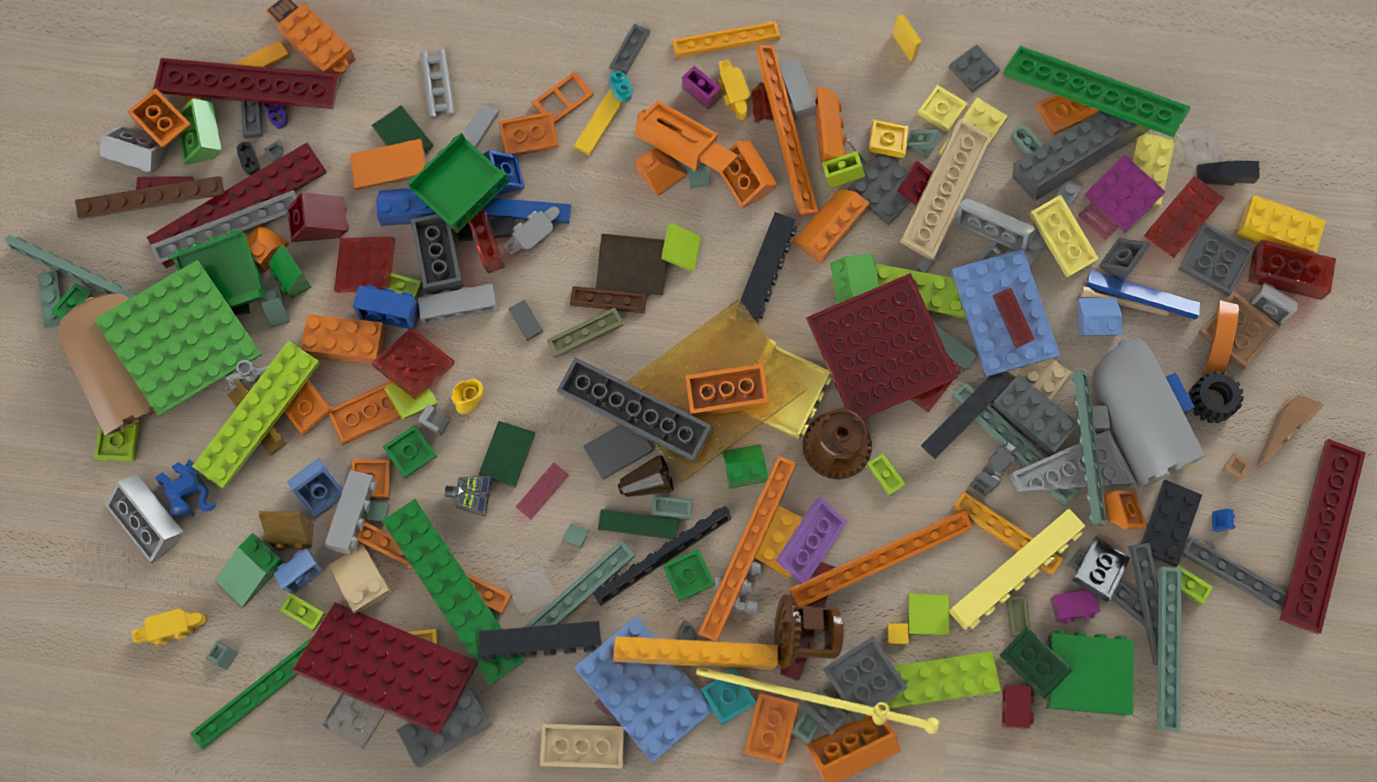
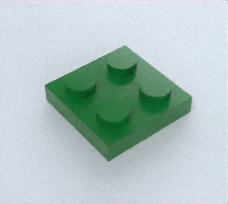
(409, 451)
(688, 575)

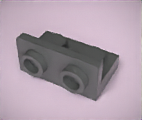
(827, 716)

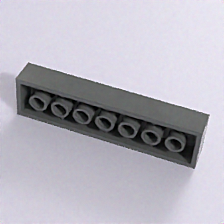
(1073, 152)
(635, 410)

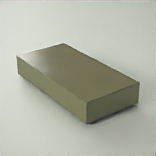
(1017, 614)

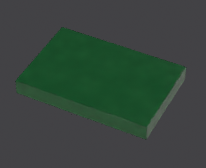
(399, 128)
(507, 453)
(1036, 662)

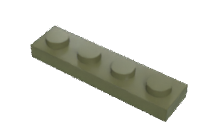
(585, 332)

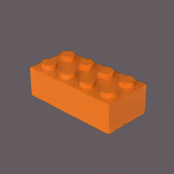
(343, 339)
(727, 390)

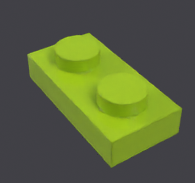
(404, 284)
(885, 474)
(1194, 586)
(302, 612)

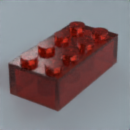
(1184, 216)
(1292, 269)

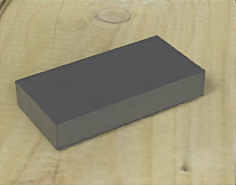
(525, 320)

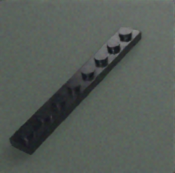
(667, 552)

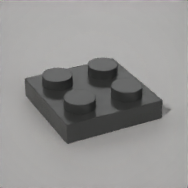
(974, 68)

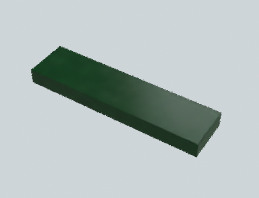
(638, 524)

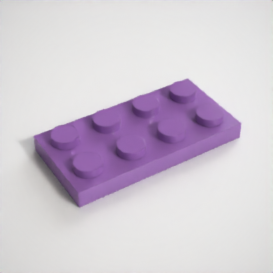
(811, 541)

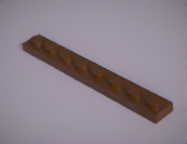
(149, 197)

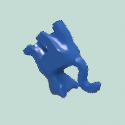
(183, 487)

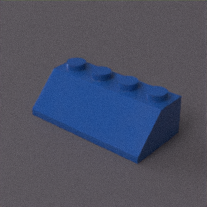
(399, 207)

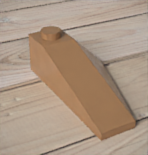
(1291, 417)

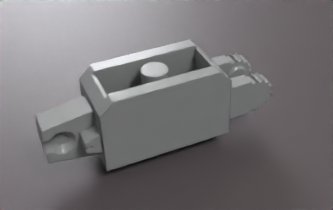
(532, 231)

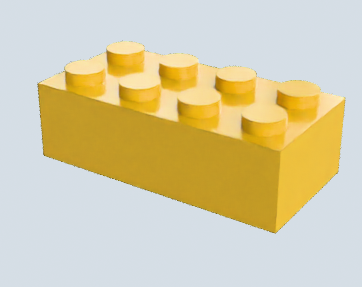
(1280, 225)

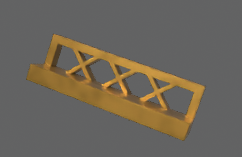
(273, 440)

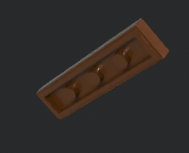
(608, 299)

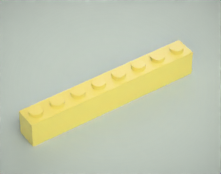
(1016, 569)

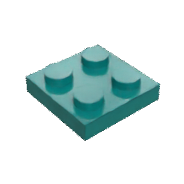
(728, 698)

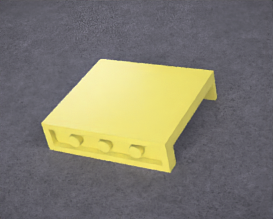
(794, 416)

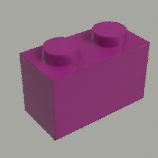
(701, 87)
(1075, 605)

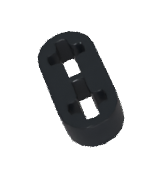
(244, 160)

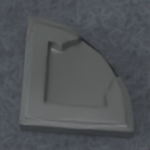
(275, 150)
(686, 632)

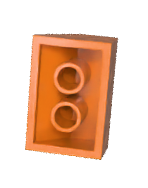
(748, 175)

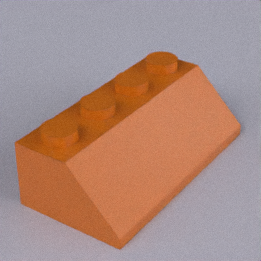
(829, 125)
(831, 224)
(853, 749)

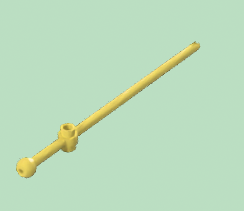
(879, 713)

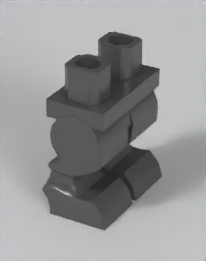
(992, 472)

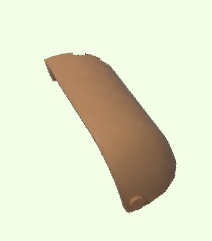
(99, 370)

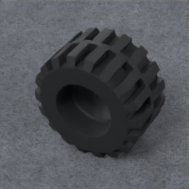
(1226, 387)

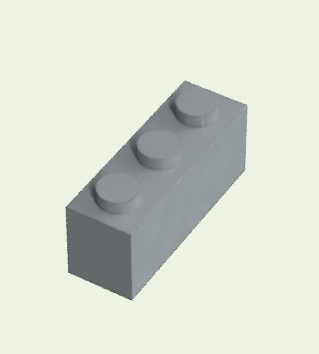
(797, 90)

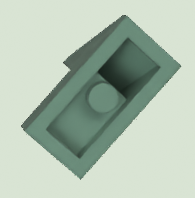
(923, 141)
(275, 307)

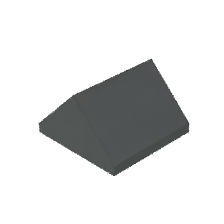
(1123, 257)

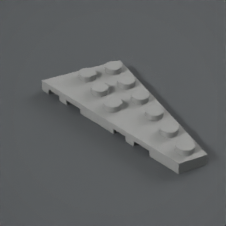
(1067, 469)

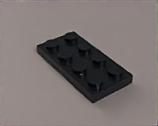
(1171, 522)

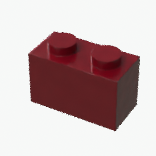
(1017, 707)

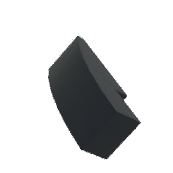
(1228, 172)

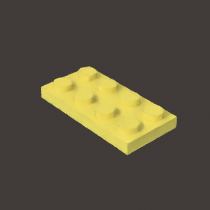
(984, 118)
(1154, 157)
(1063, 236)

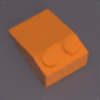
(159, 118)

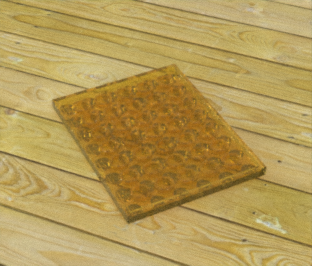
(721, 343)

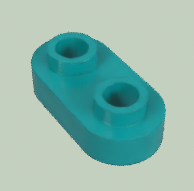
(620, 86)

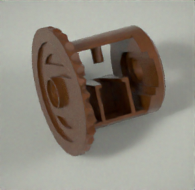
(837, 444)
(795, 620)

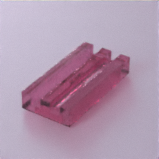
(1100, 218)

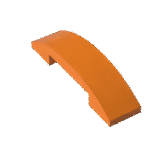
(1222, 338)

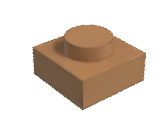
(1237, 466)

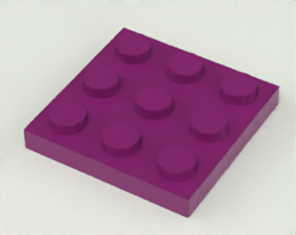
(1125, 193)

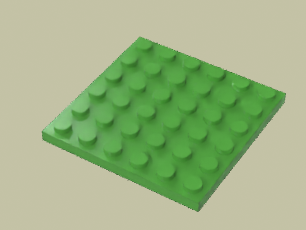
(177, 337)

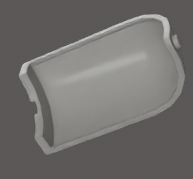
(1144, 413)

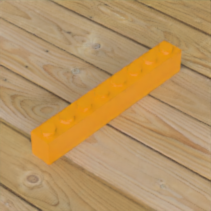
(695, 653)

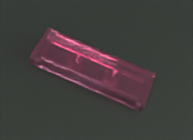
(542, 491)

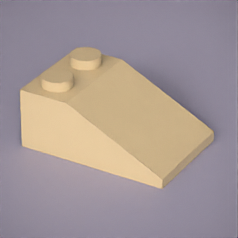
(360, 580)

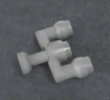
(245, 371)
(749, 607)

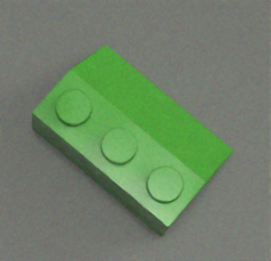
(201, 139)
(853, 276)

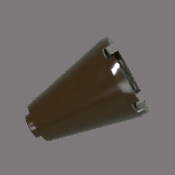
(647, 479)

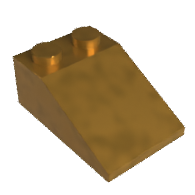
(287, 529)

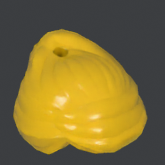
(467, 396)

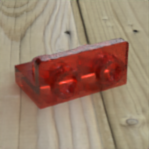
(761, 103)

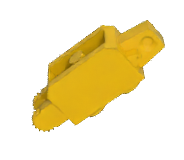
(734, 88)
(168, 625)

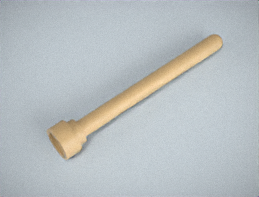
(1087, 292)

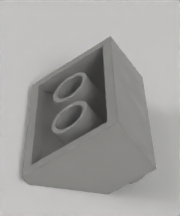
(132, 148)

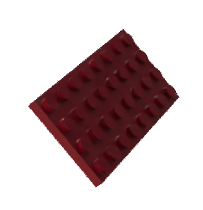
(386, 667)

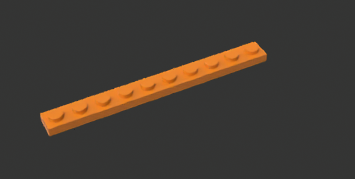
(786, 130)
(385, 544)
(747, 549)
(881, 558)

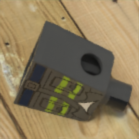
(471, 494)

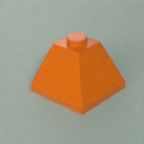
(659, 170)
(264, 245)
(1124, 509)

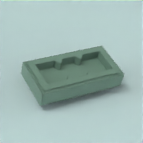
(698, 177)
(671, 507)
(805, 727)

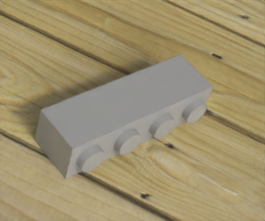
(457, 304)
(350, 512)

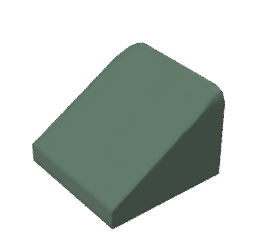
(378, 511)
(575, 536)
(222, 655)

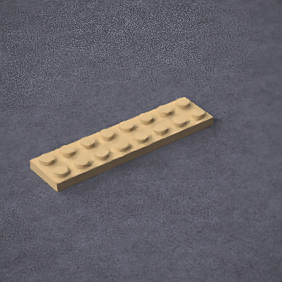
(945, 189)

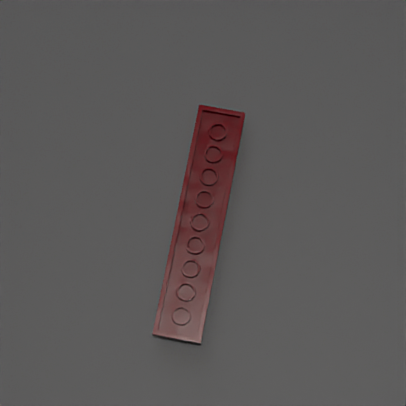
(247, 83)
(282, 176)
(1322, 537)

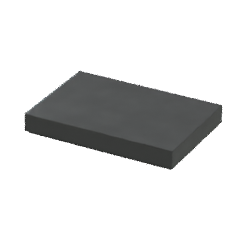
(616, 450)

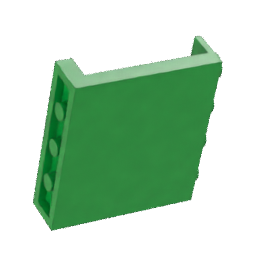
(458, 182)
(228, 265)
(1100, 674)

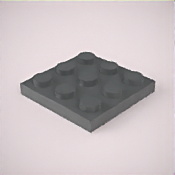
(881, 186)
(1216, 259)
(865, 676)

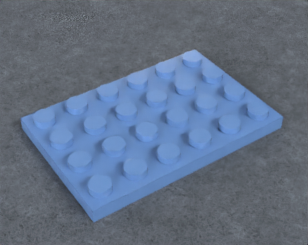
(977, 285)
(648, 700)

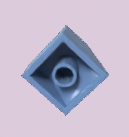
(1099, 317)
(316, 487)
(298, 572)

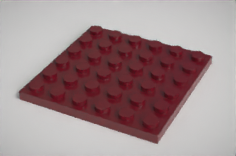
(881, 347)

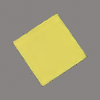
(942, 108)

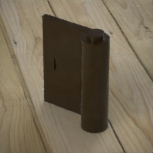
(631, 264)

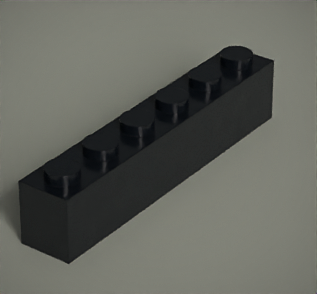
(767, 264)
(537, 640)

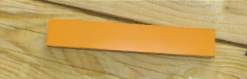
(726, 39)
(263, 58)
(999, 527)

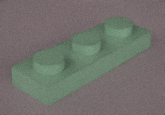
(50, 295)

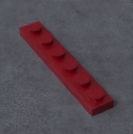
(796, 670)

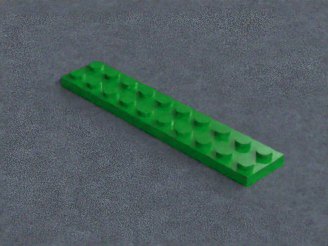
(1097, 91)
(447, 584)

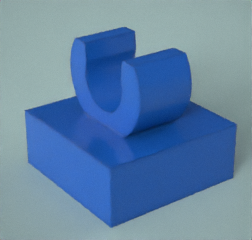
(1223, 520)

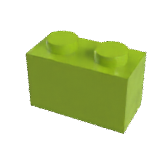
(843, 169)

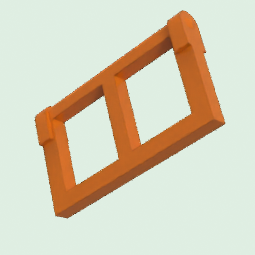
(555, 89)

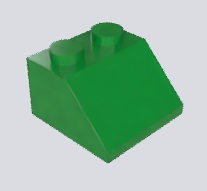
(288, 273)
(745, 466)

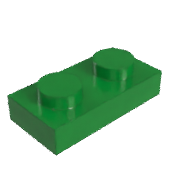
(72, 298)

